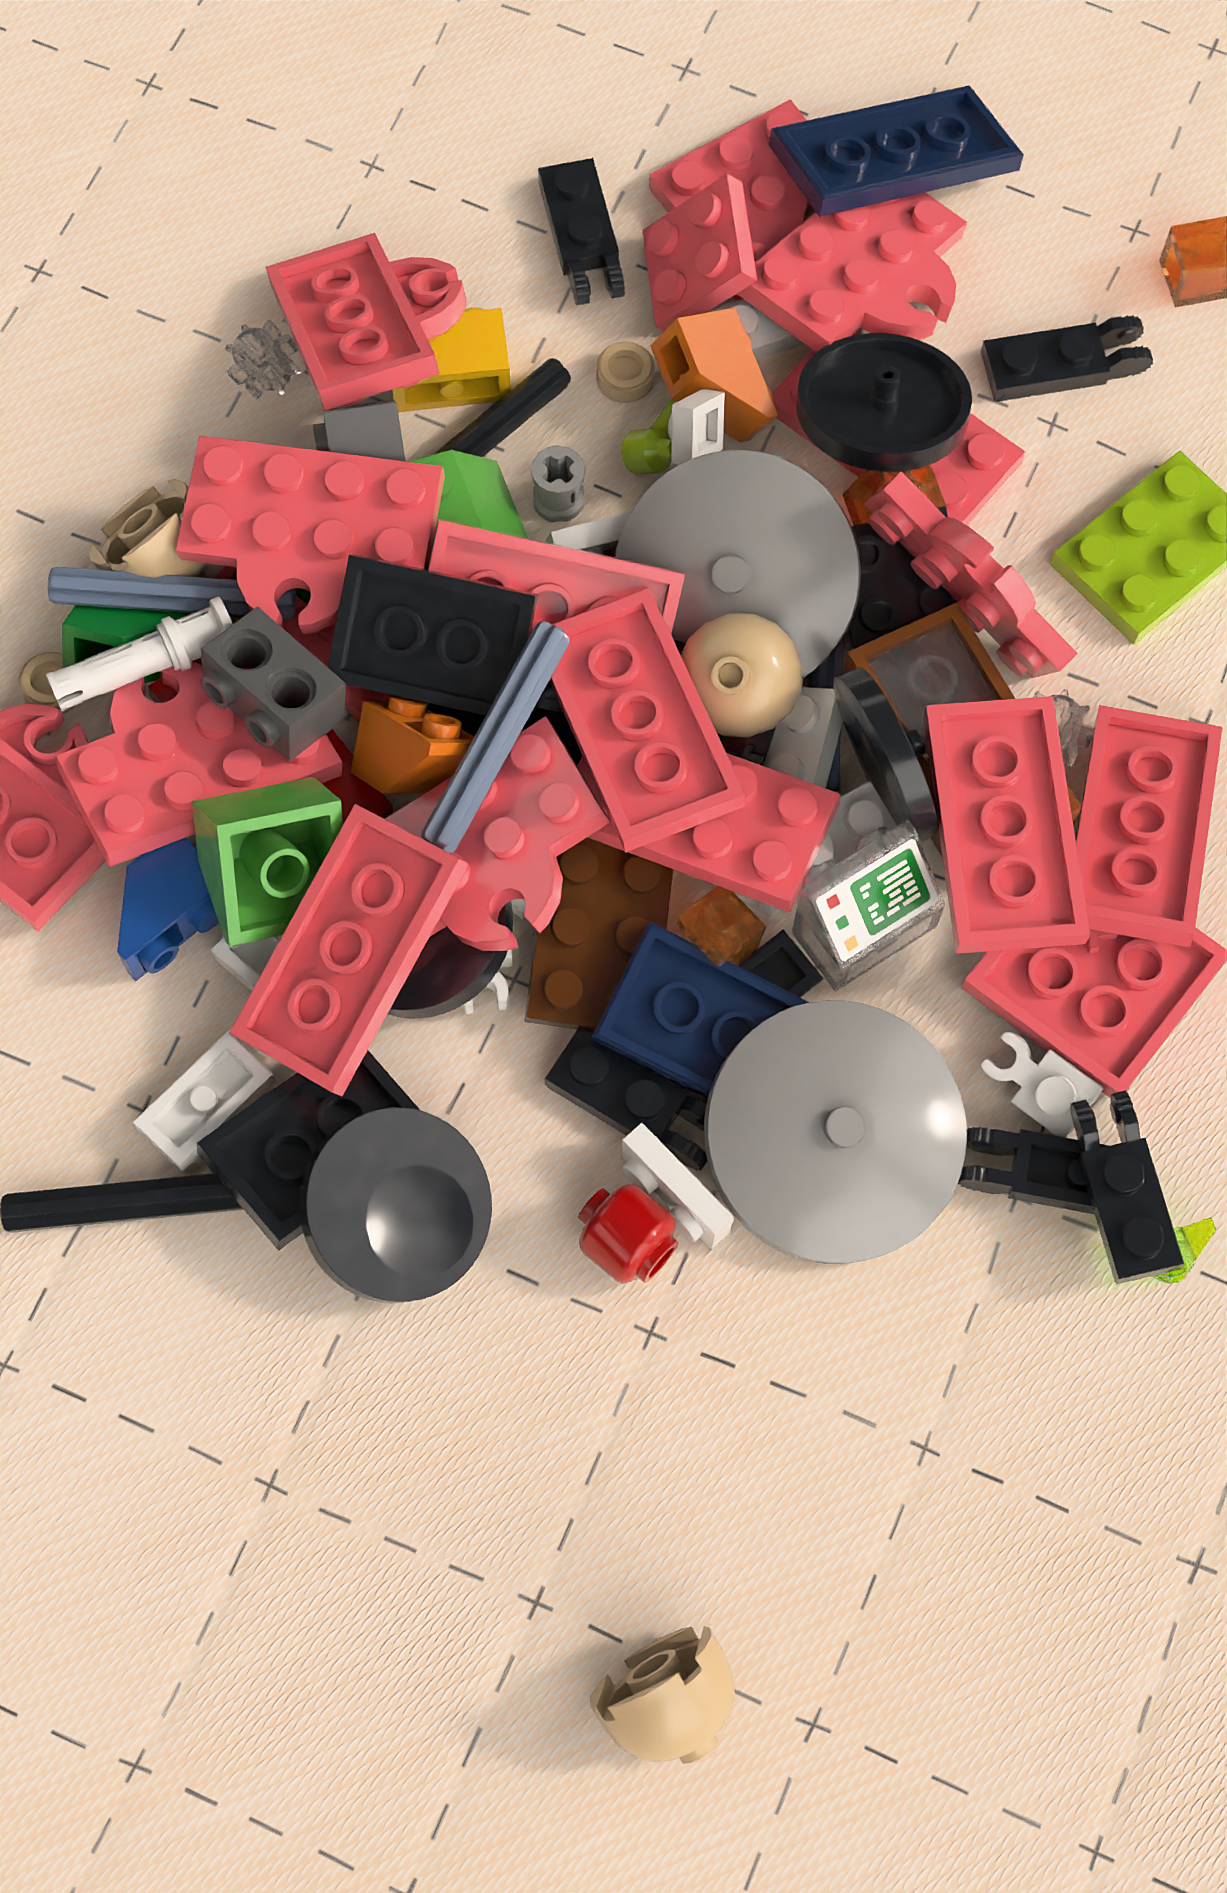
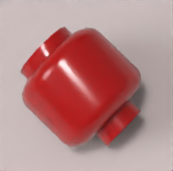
(627, 1233)

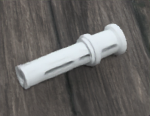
(173, 644)

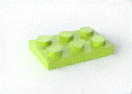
(1150, 548)

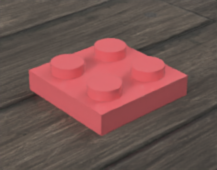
(699, 253)

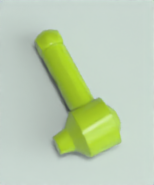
(651, 448)

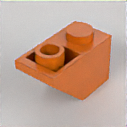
(716, 355)
(406, 746)

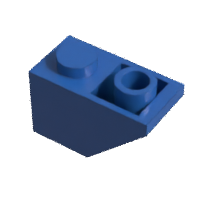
(162, 907)

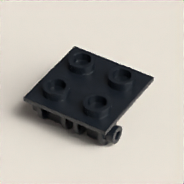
(890, 588)

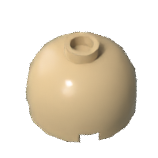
(146, 536)
(744, 673)
(670, 1699)

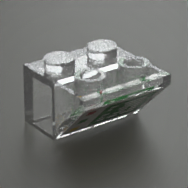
(867, 905)

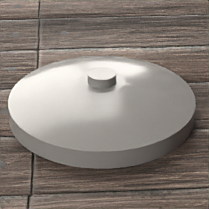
(752, 542)
(835, 1132)

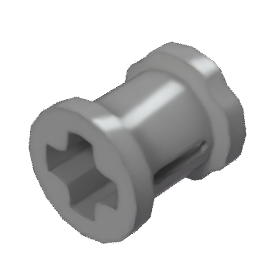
(558, 483)

